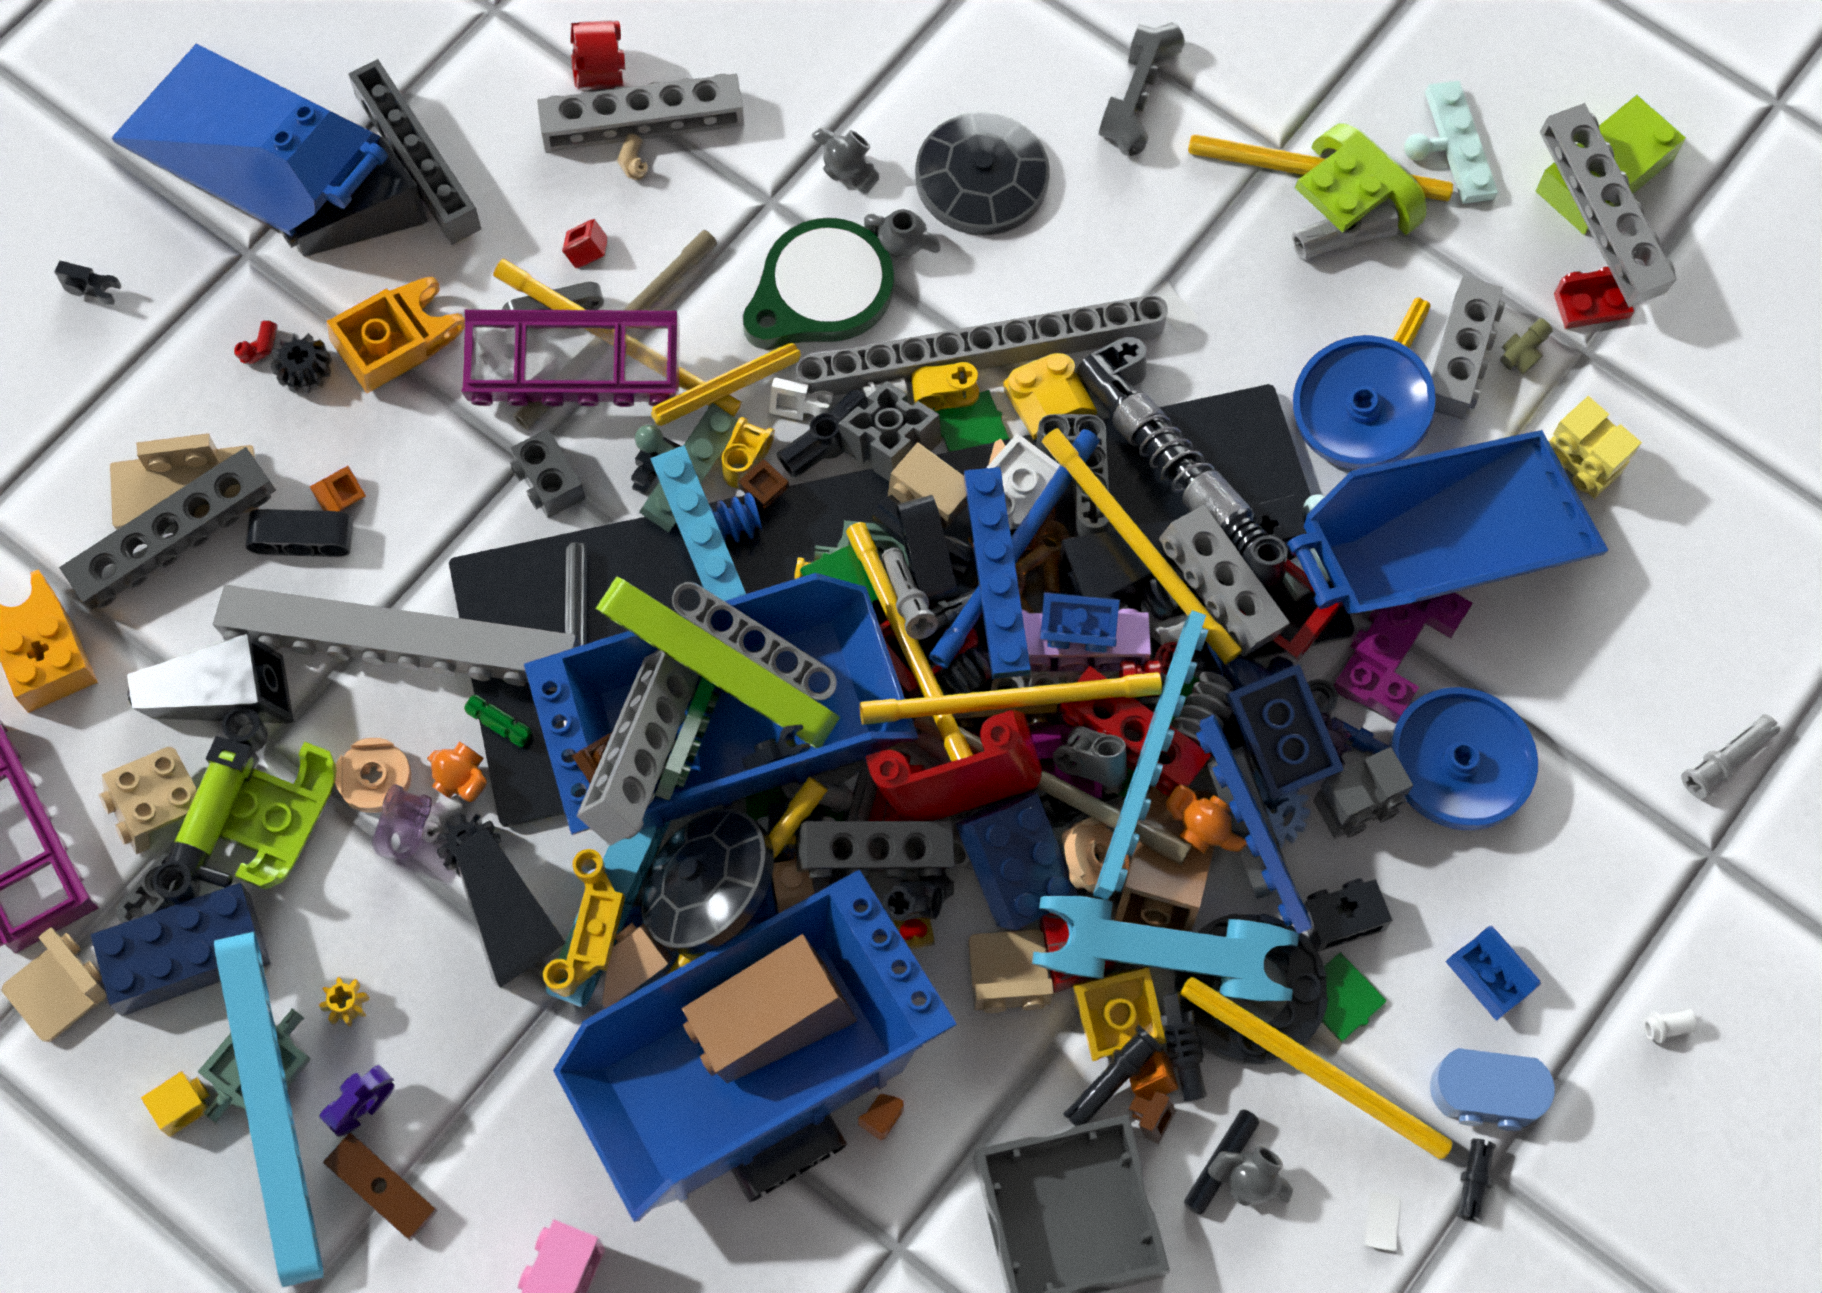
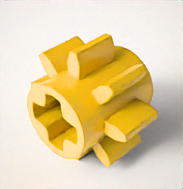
(334, 999)

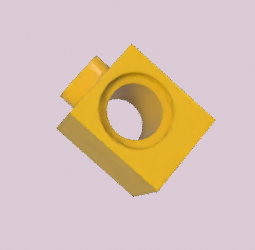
(176, 1102)

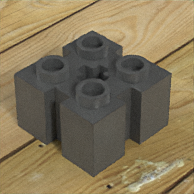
(888, 429)
(1363, 794)

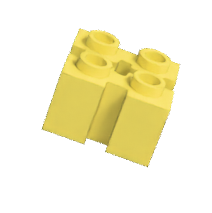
(1592, 447)

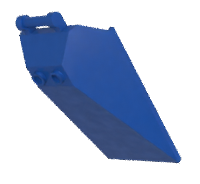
(250, 140)
(1445, 524)

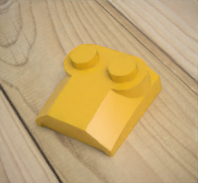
(1046, 389)
(1115, 1007)

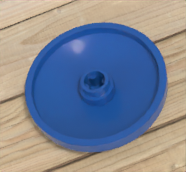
(1364, 401)
(1465, 758)

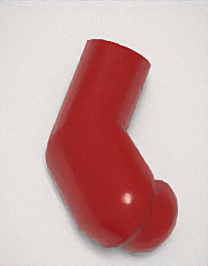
(252, 352)

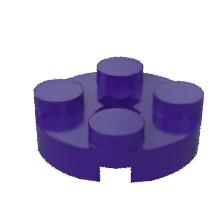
(358, 1097)

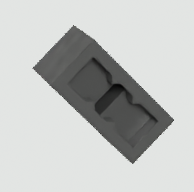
(551, 471)

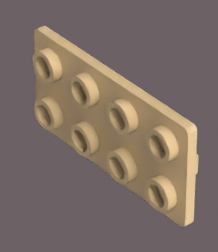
(161, 471)

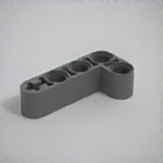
(1083, 506)
(1252, 865)

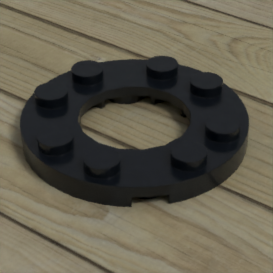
(1299, 1017)

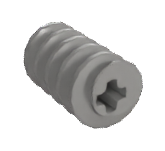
(1206, 700)

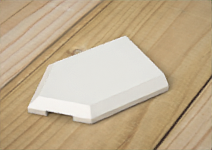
(1024, 476)

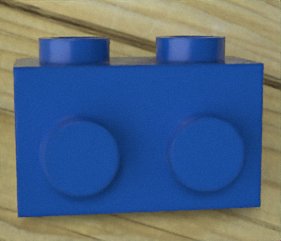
(1079, 621)
(1493, 972)

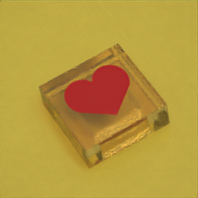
(916, 932)

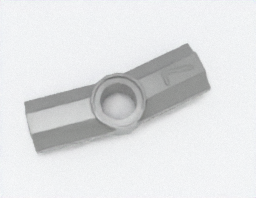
(1325, 236)

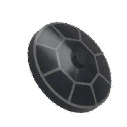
(982, 173)
(707, 881)

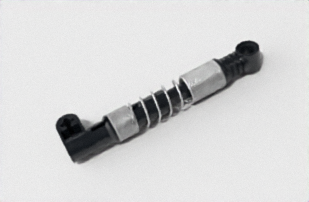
(1111, 379)

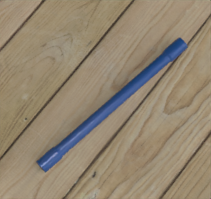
(955, 636)

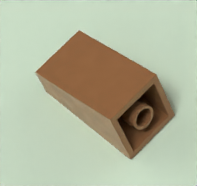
(1157, 888)
(767, 1011)

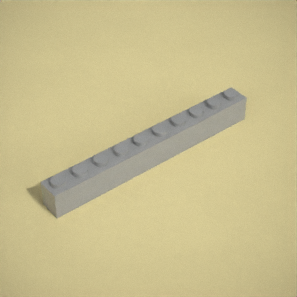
(386, 634)

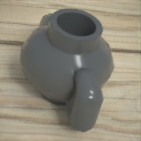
(846, 158)
(902, 233)
(1252, 1176)

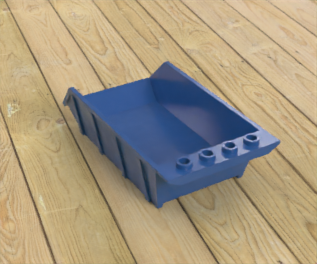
(814, 613)
(673, 1125)

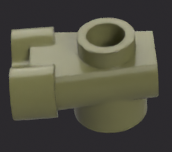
(1523, 351)

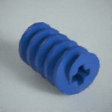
(737, 517)

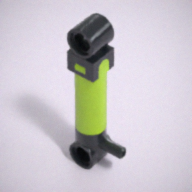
(229, 765)

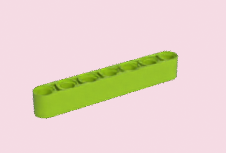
(717, 662)

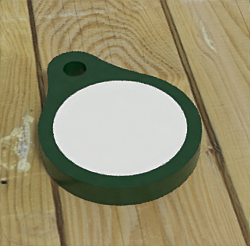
(820, 285)

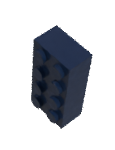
(172, 948)

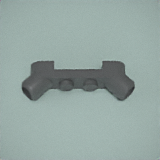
(1120, 116)

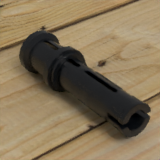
(1125, 1064)

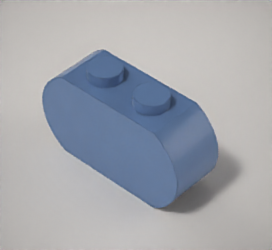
(1492, 1088)

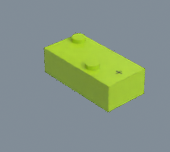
(1641, 147)

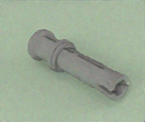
(911, 602)
(1719, 764)

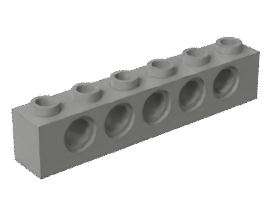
(655, 121)
(1604, 221)
(638, 748)

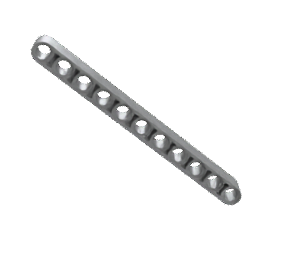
(995, 336)

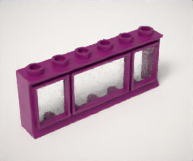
(571, 356)
(36, 875)

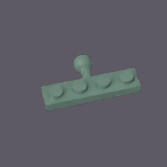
(702, 447)

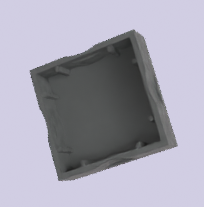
(1071, 1211)

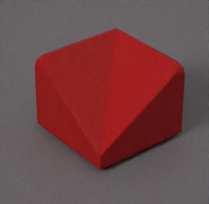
(585, 243)

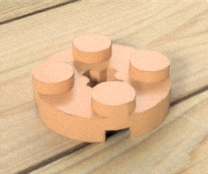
(357, 762)
(1081, 845)

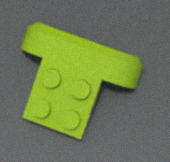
(1359, 180)
(279, 816)

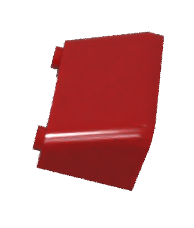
(1001, 771)

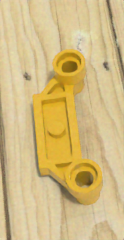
(593, 930)

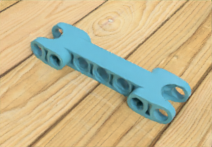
(1099, 939)

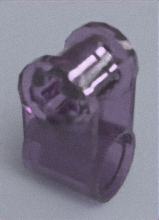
(403, 815)

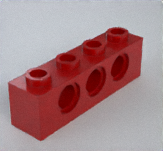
(1128, 713)

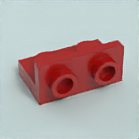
(1590, 299)

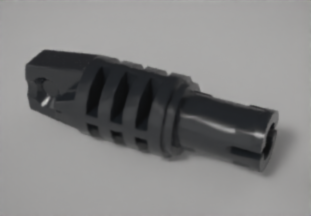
(1183, 1045)

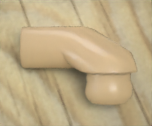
(629, 160)

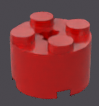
(596, 55)

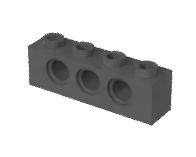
(930, 838)

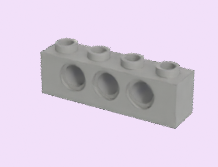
(1482, 302)
(1223, 562)

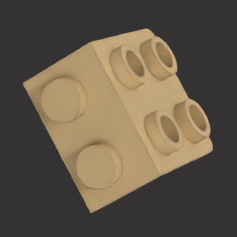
(147, 795)
(1005, 973)
(55, 987)

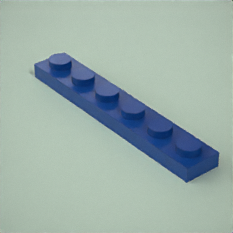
(996, 573)
(1260, 839)

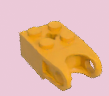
(392, 332)
(42, 649)

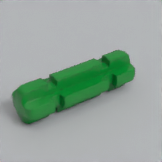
(497, 720)

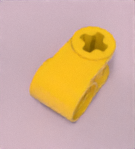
(942, 388)
(747, 447)

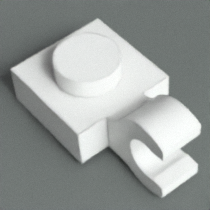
(793, 400)

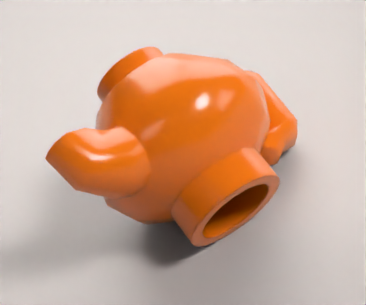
(457, 772)
(1204, 821)

